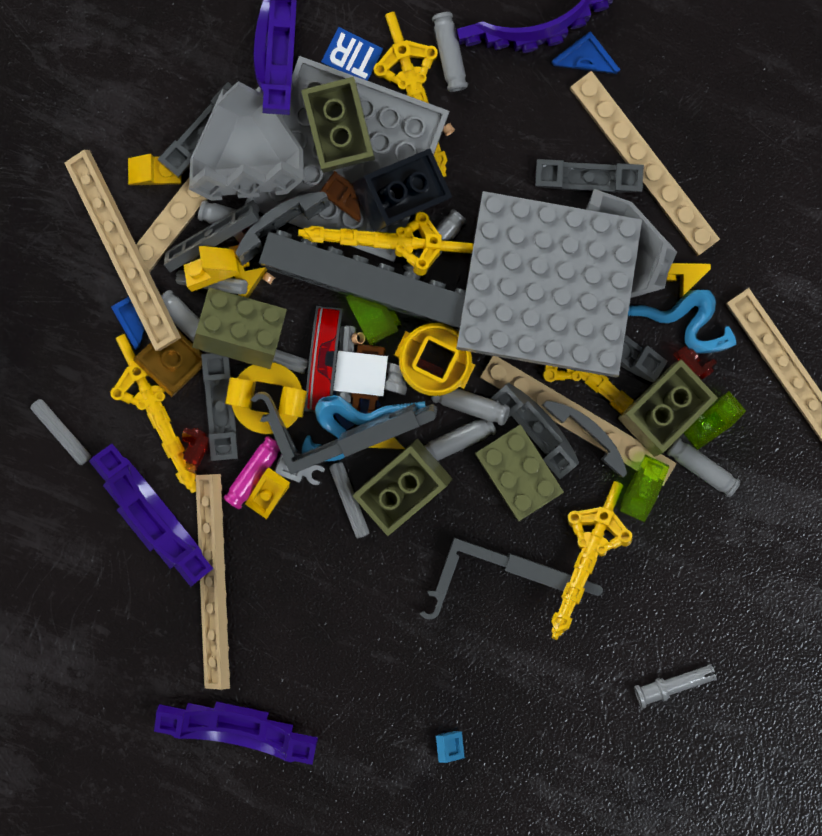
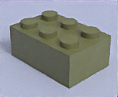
(338, 124)
(239, 328)
(667, 408)
(519, 472)
(402, 487)

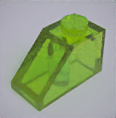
(373, 319)
(715, 420)
(644, 488)

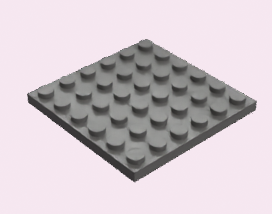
(397, 129)
(549, 284)

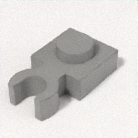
(282, 470)

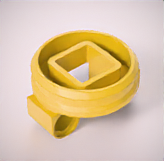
(411, 348)
(242, 390)

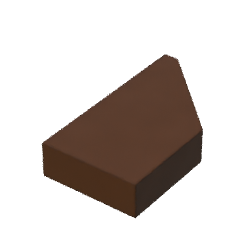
(342, 195)

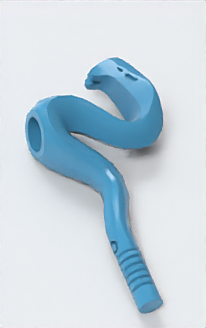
(706, 307)
(335, 404)

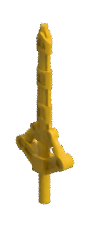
(410, 77)
(402, 241)
(597, 382)
(150, 399)
(592, 546)

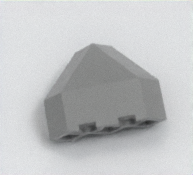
(244, 149)
(654, 251)

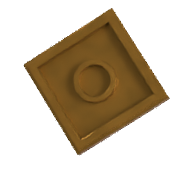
(172, 365)

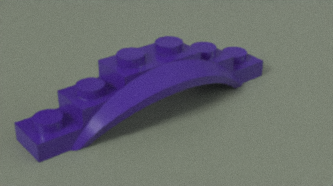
(530, 37)
(275, 54)
(150, 516)
(237, 727)

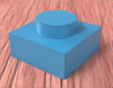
(450, 746)

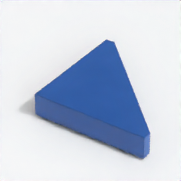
(587, 55)
(129, 321)

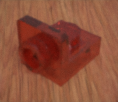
(691, 359)
(195, 453)

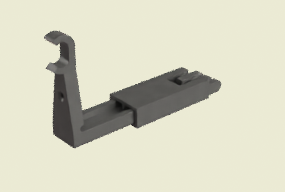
(349, 441)
(511, 563)

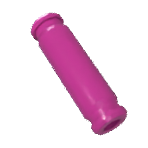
(252, 472)

